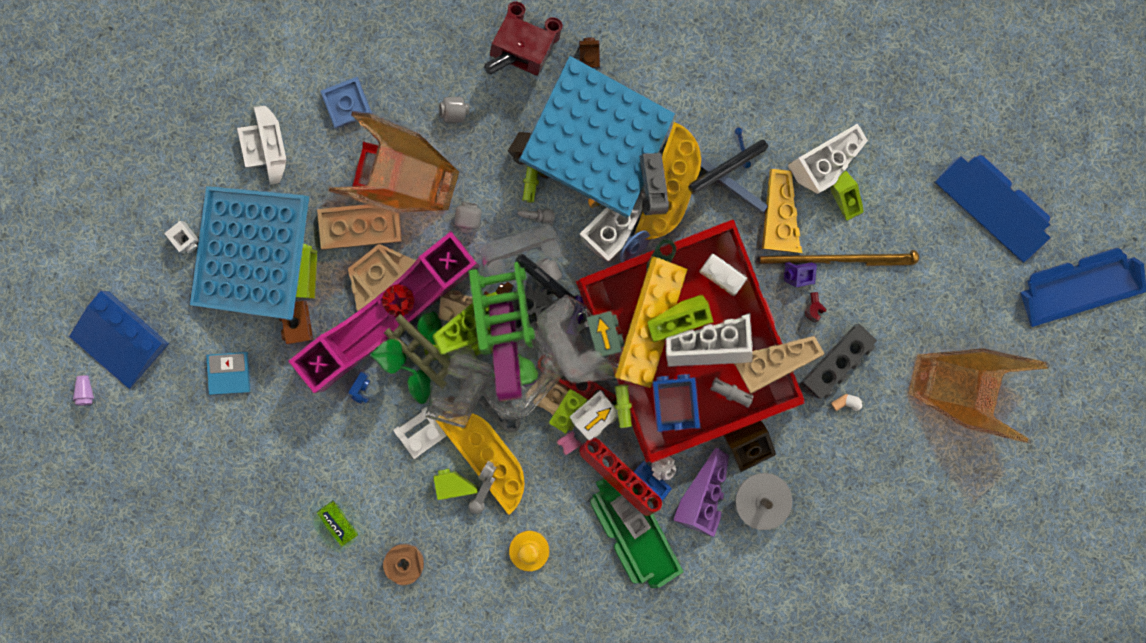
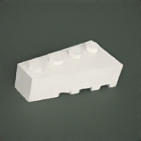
(712, 345)

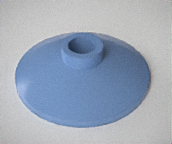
(634, 246)

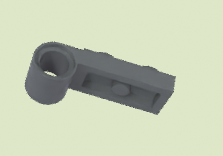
(654, 184)

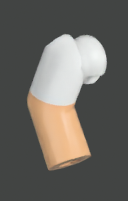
(847, 400)

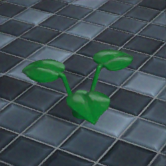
(391, 358)

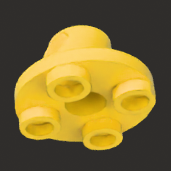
(529, 550)

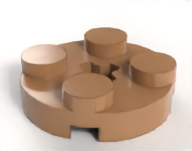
(398, 574)

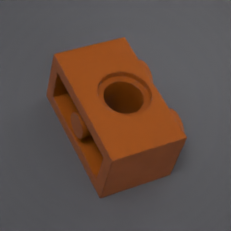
(303, 331)

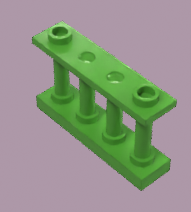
(484, 321)

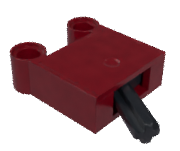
(522, 43)

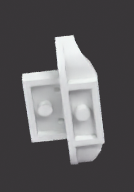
(263, 144)

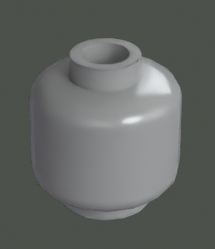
(453, 109)
(467, 216)
(550, 268)

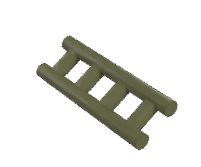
(409, 351)

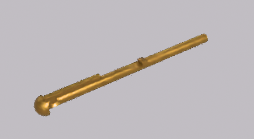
(870, 259)

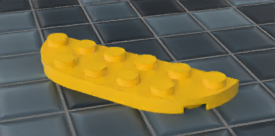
(681, 167)
(480, 444)

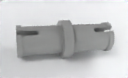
(731, 392)

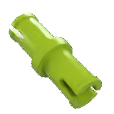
(530, 183)
(623, 406)

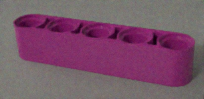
(505, 356)

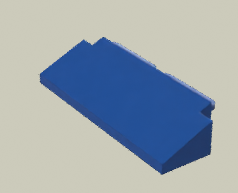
(992, 203)
(1079, 288)

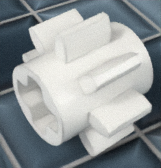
(664, 468)

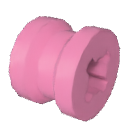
(568, 442)

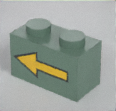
(604, 333)

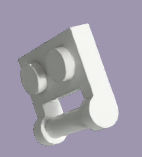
(422, 439)

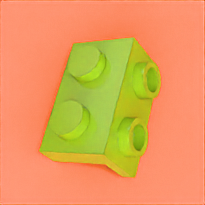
(569, 405)

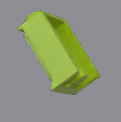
(307, 273)

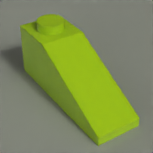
(681, 318)

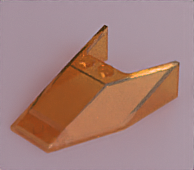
(405, 171)
(967, 386)

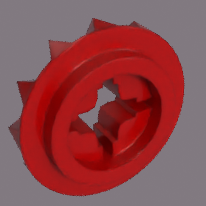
(401, 291)

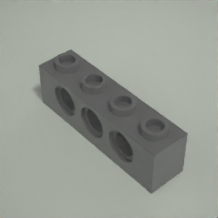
(865, 344)

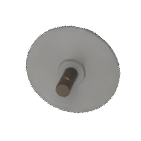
(763, 501)

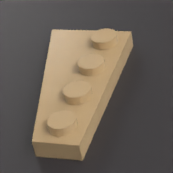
(778, 361)

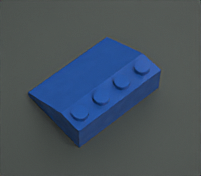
(117, 338)

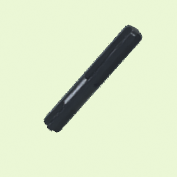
(542, 277)

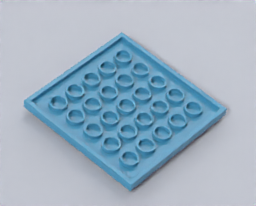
(595, 136)
(249, 251)

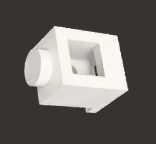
(176, 236)

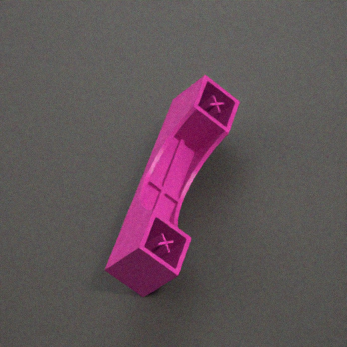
(358, 336)

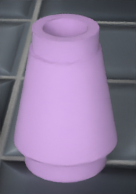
(83, 392)

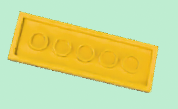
(658, 295)

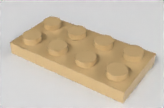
(357, 226)

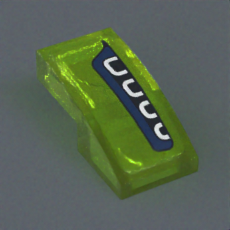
(337, 523)

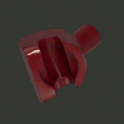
(811, 310)

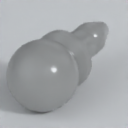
(543, 216)

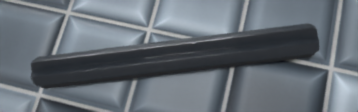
(728, 166)

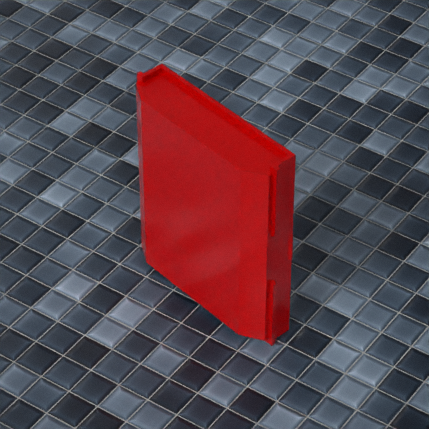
(619, 291)

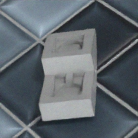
(630, 516)

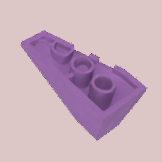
(700, 502)

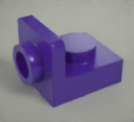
(800, 274)

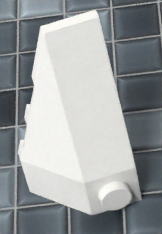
(825, 163)
(610, 230)

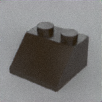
(750, 445)

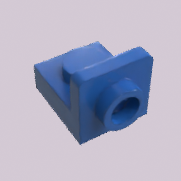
(360, 383)

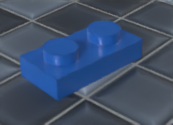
(645, 473)

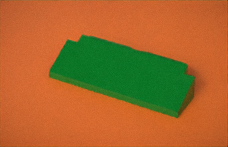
(643, 558)

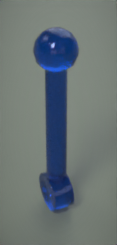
(738, 131)

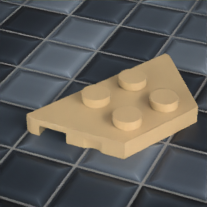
(376, 273)

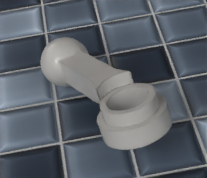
(476, 505)

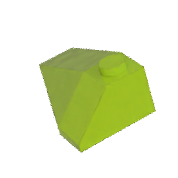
(459, 331)

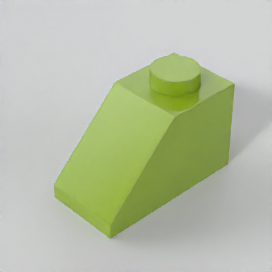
(847, 196)
(452, 485)

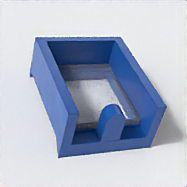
(675, 403)

